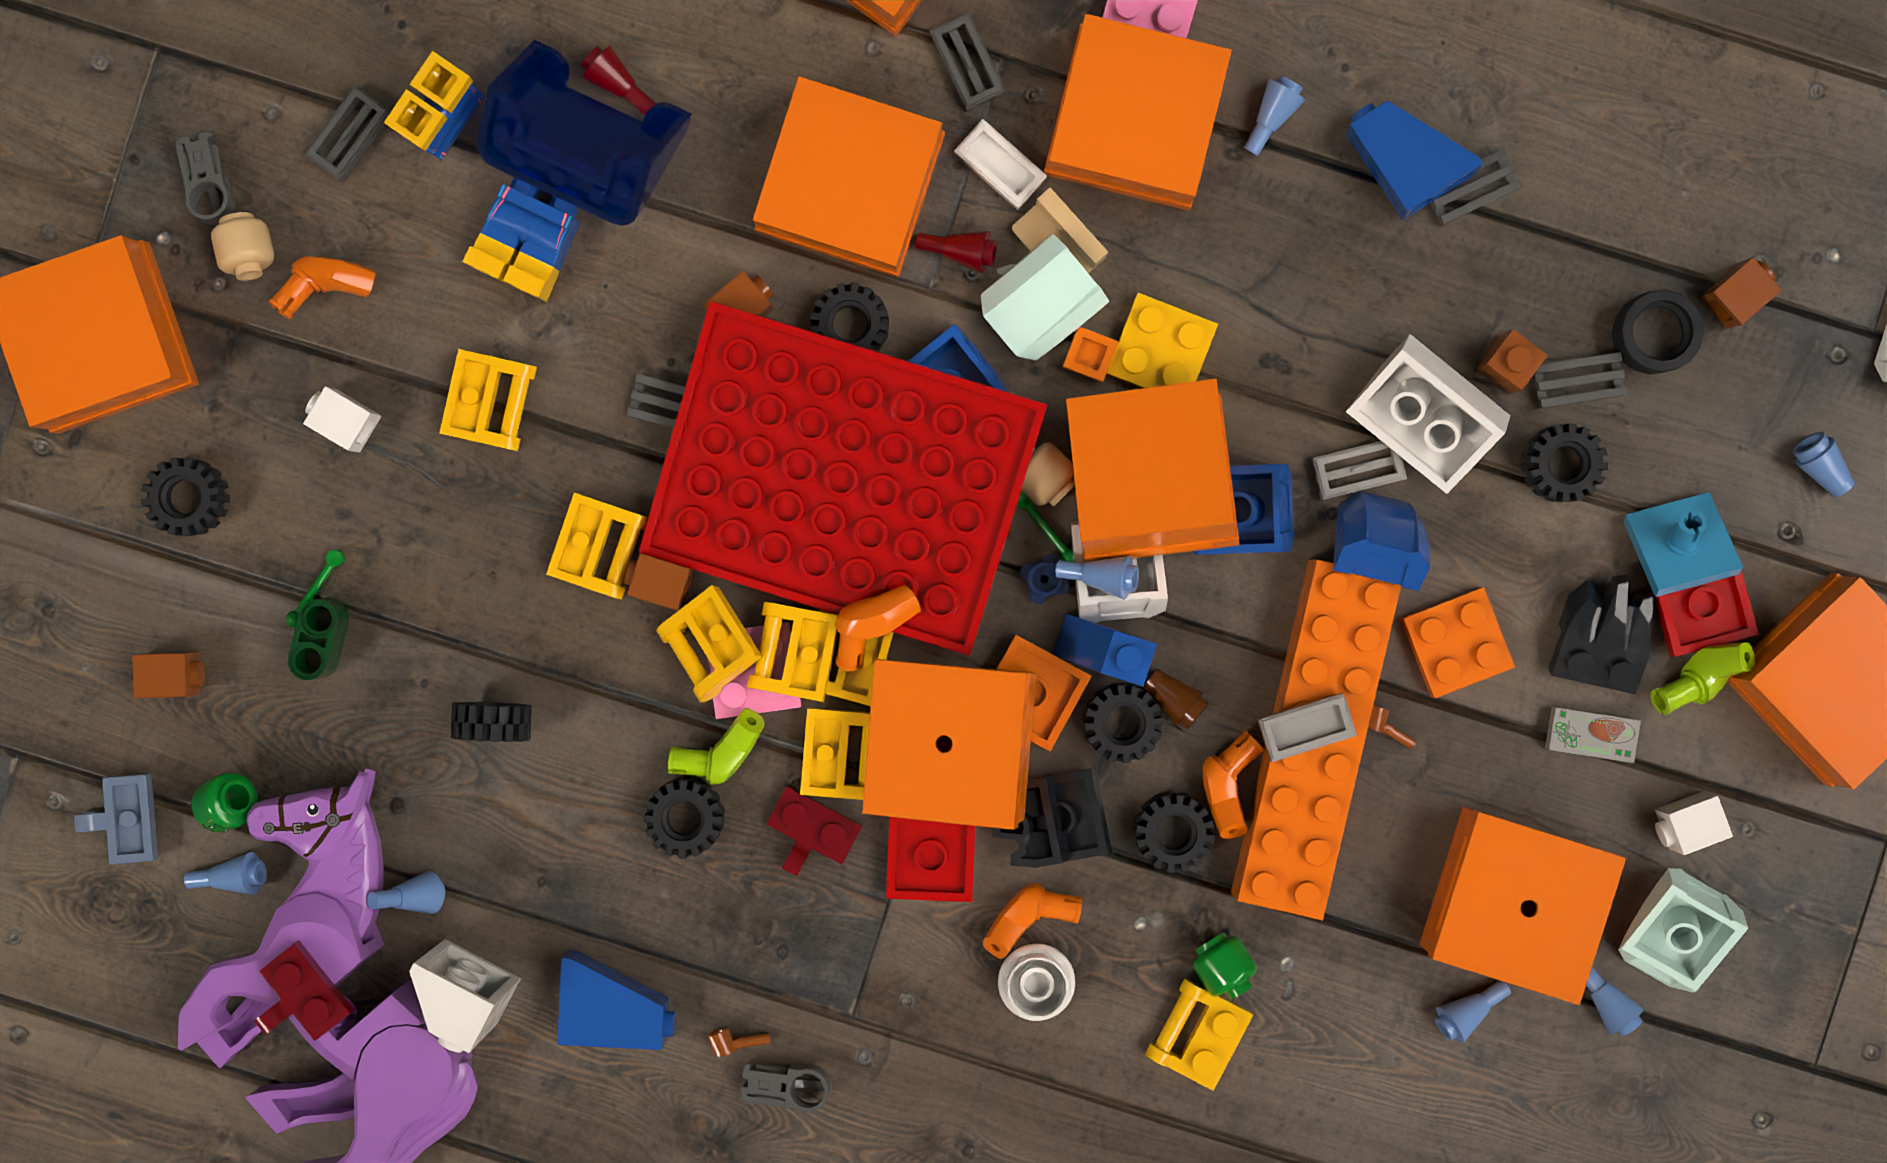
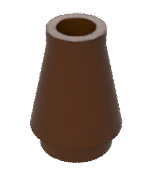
(1178, 700)

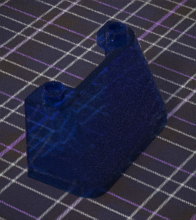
(573, 142)

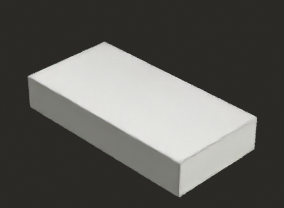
(1000, 164)

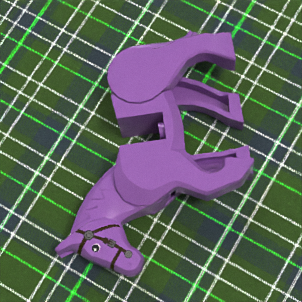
(394, 1071)

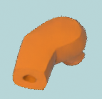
(322, 275)
(871, 619)
(1221, 784)
(1023, 910)

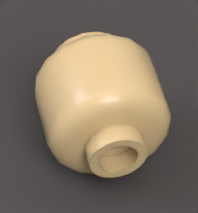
(242, 245)
(1048, 475)

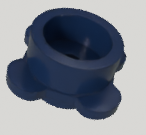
(1038, 590)

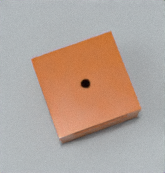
(1137, 112)
(848, 177)
(91, 335)
(1152, 471)
(1826, 681)
(949, 743)
(1521, 905)

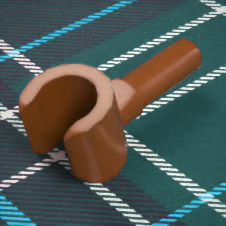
(1378, 723)
(723, 1043)

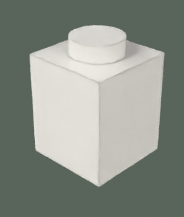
(341, 418)
(1692, 823)

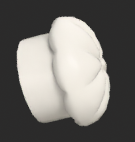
(1036, 982)

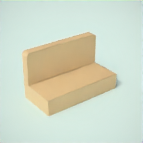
(1054, 217)

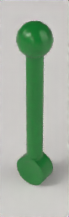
(1025, 503)
(334, 559)

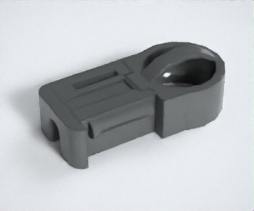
(203, 171)
(777, 1085)

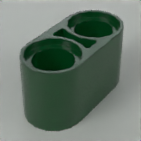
(311, 635)

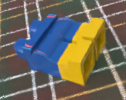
(444, 110)
(524, 239)

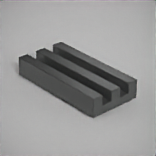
(983, 96)
(361, 144)
(1505, 171)
(1615, 375)
(638, 396)

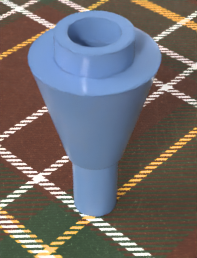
(1278, 104)
(1110, 575)
(240, 875)
(419, 894)
(1615, 1008)
(1462, 1016)

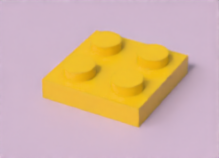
(1160, 345)

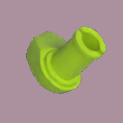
(1704, 676)
(726, 755)

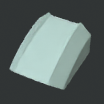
(1041, 299)
(1682, 931)

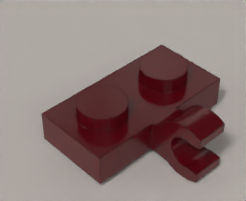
(813, 828)
(303, 992)

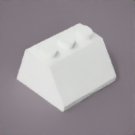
(1429, 414)
(460, 994)

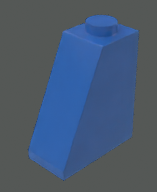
(1409, 157)
(1105, 649)
(609, 1008)

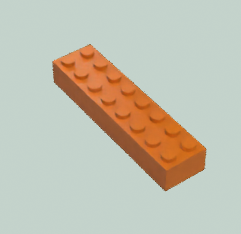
(1306, 797)

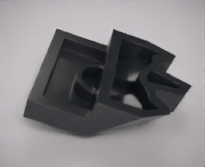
(1604, 637)
(1061, 821)

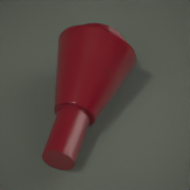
(609, 73)
(968, 249)

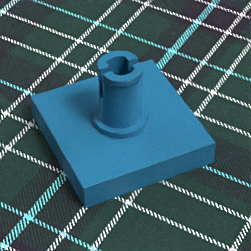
(1682, 544)

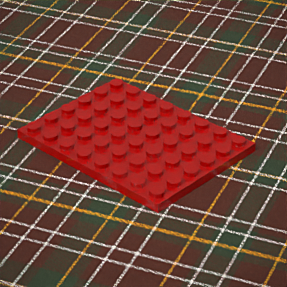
(841, 474)

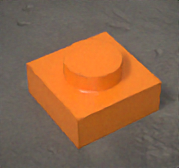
(1090, 354)

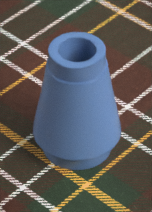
(1824, 463)

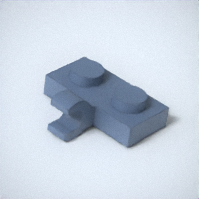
(126, 818)

